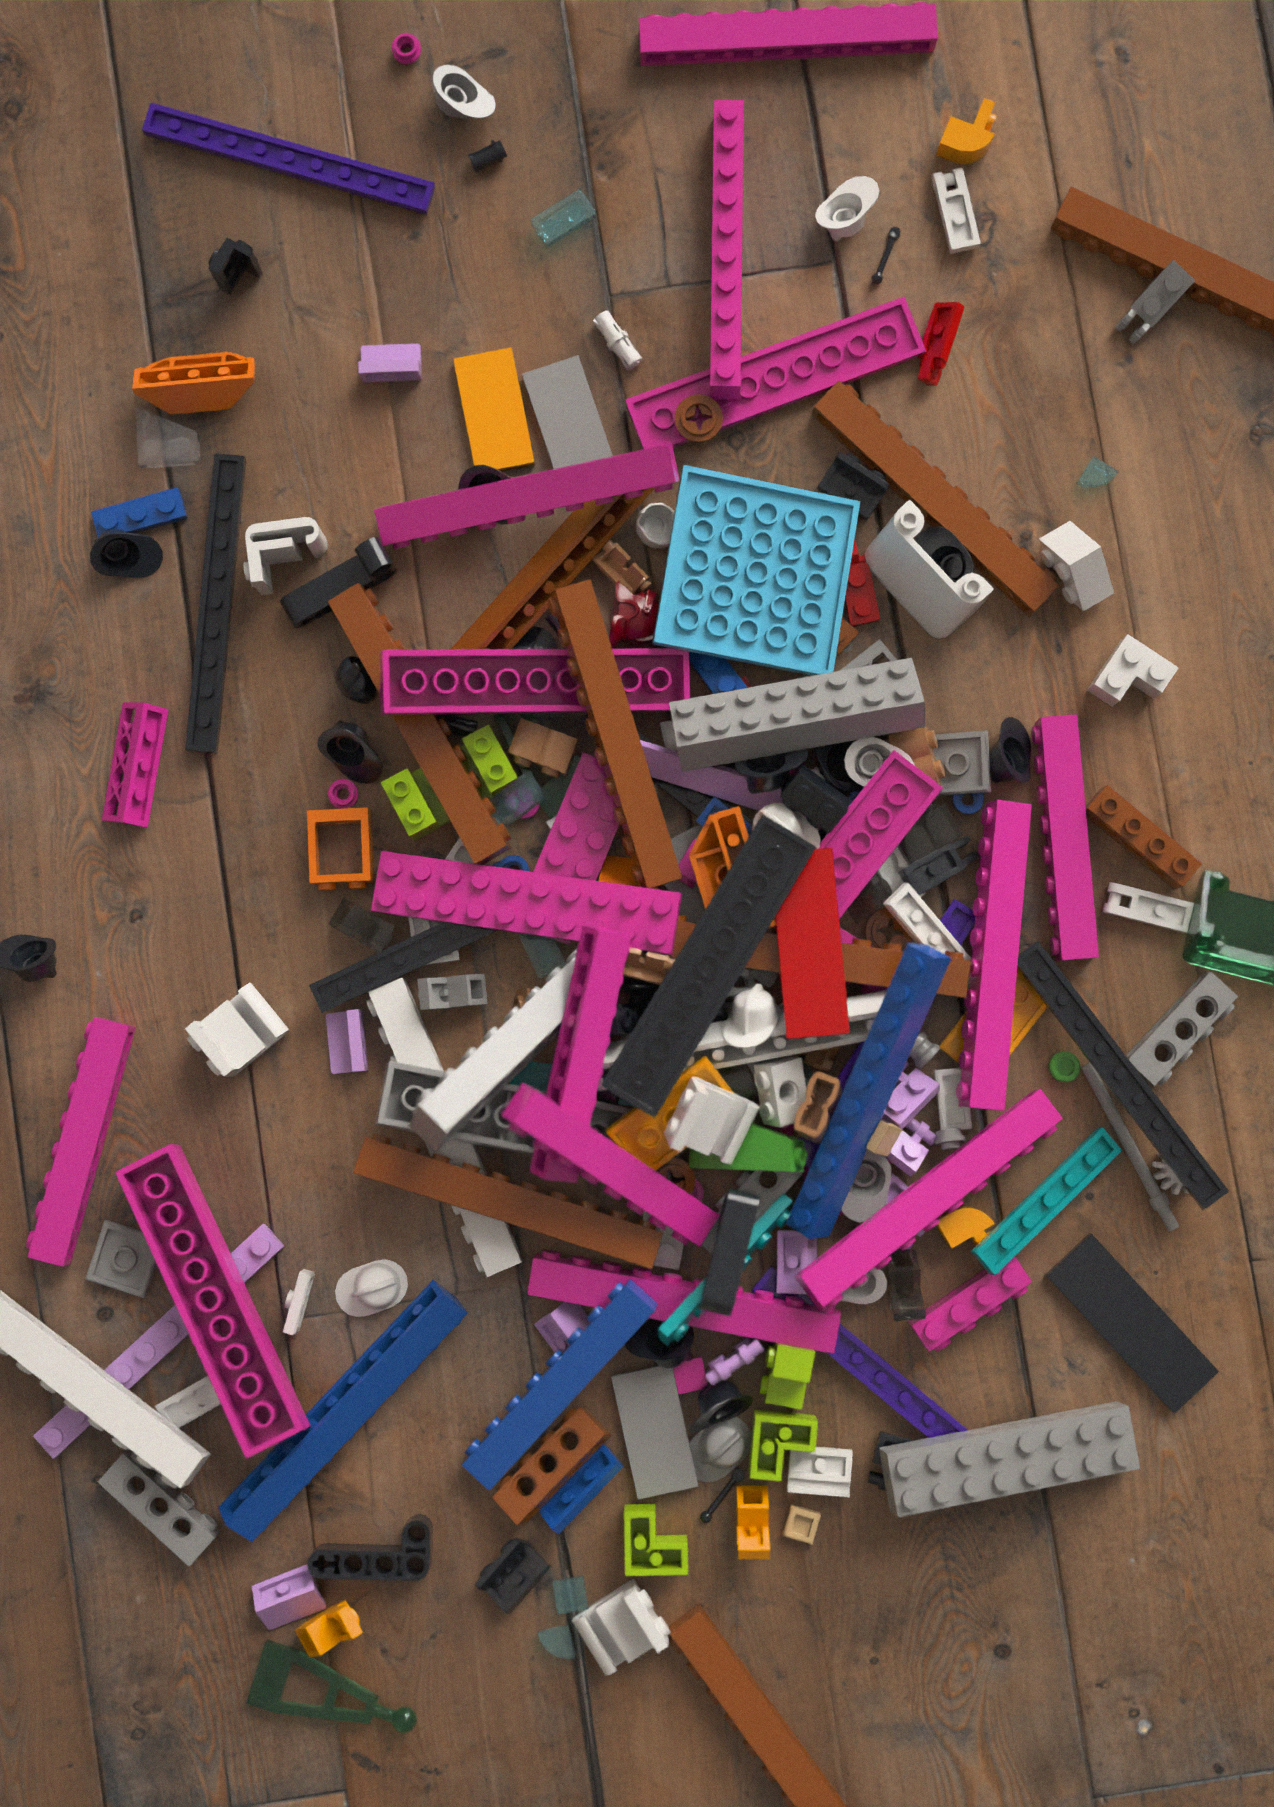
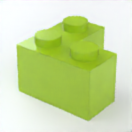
(787, 1374)
(775, 1433)
(651, 1553)

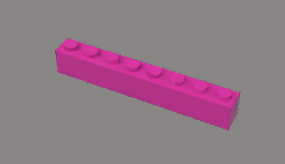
(1066, 838)
(584, 1036)
(81, 1141)
(609, 1164)

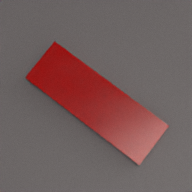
(812, 953)

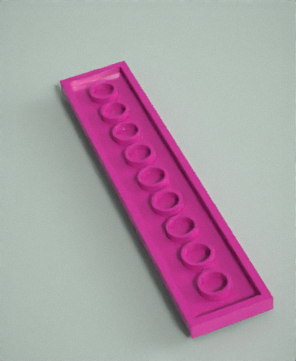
(788, 371)
(523, 901)

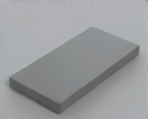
(566, 413)
(654, 1431)

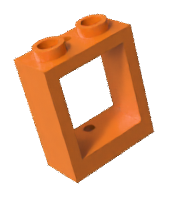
(336, 817)

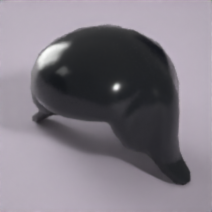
(355, 681)

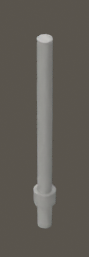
(1158, 1199)

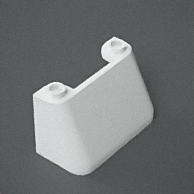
(917, 579)

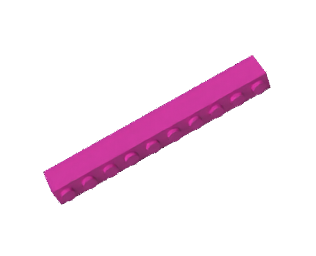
(788, 34)
(727, 250)
(526, 495)
(994, 955)
(928, 1198)
(753, 1314)

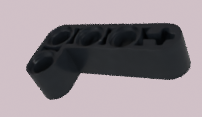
(368, 567)
(729, 1252)
(370, 1553)

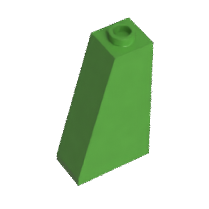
(760, 1151)

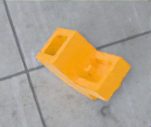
(966, 141)
(963, 1224)
(752, 1522)
(329, 1628)

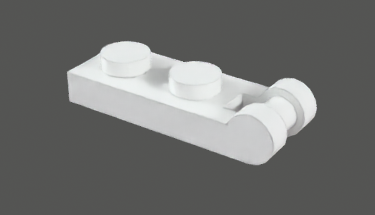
(956, 211)
(1149, 908)

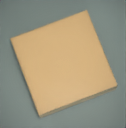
(883, 1138)
(801, 1524)

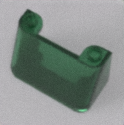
(1230, 930)

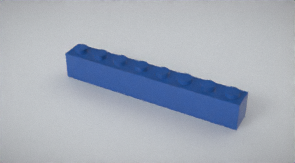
(559, 1384)

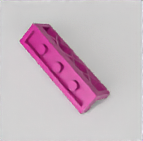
(139, 764)

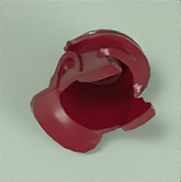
(633, 616)

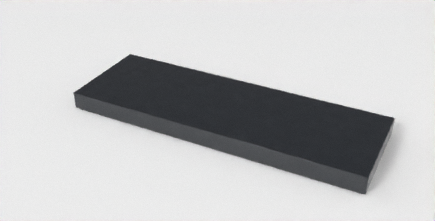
(1132, 1323)

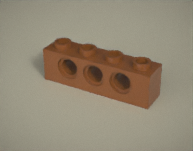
(1141, 838)
(590, 1438)

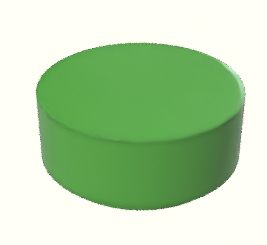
(1064, 1066)

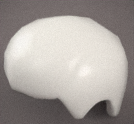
(655, 525)

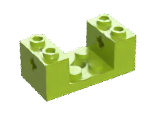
(416, 800)

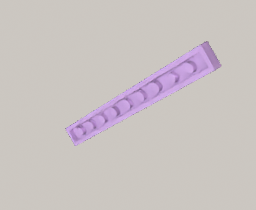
(154, 1345)

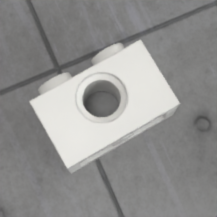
(784, 1075)

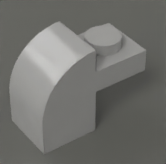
(452, 992)

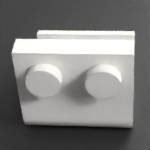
(276, 543)
(237, 1032)
(710, 1120)
(621, 1627)

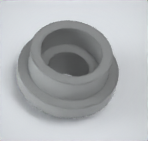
(949, 1138)

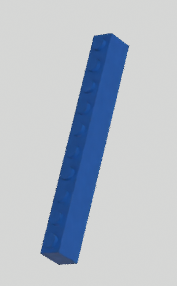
(868, 1090)
(342, 1411)

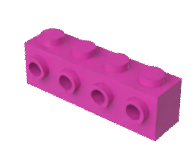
(968, 1303)

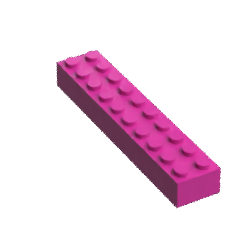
(519, 681)
(212, 1300)

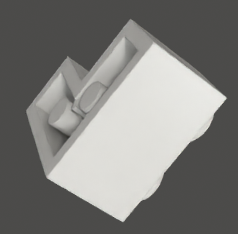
(1078, 564)
(1135, 665)

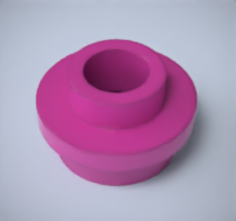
(402, 41)
(339, 785)

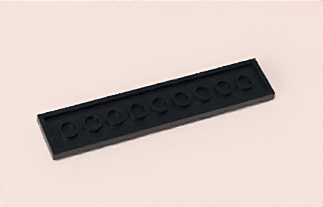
(708, 966)

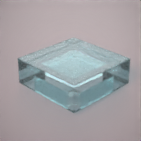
(570, 1594)

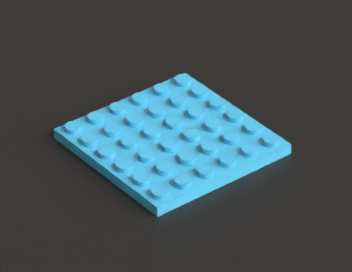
(756, 572)

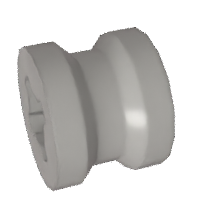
(923, 1050)

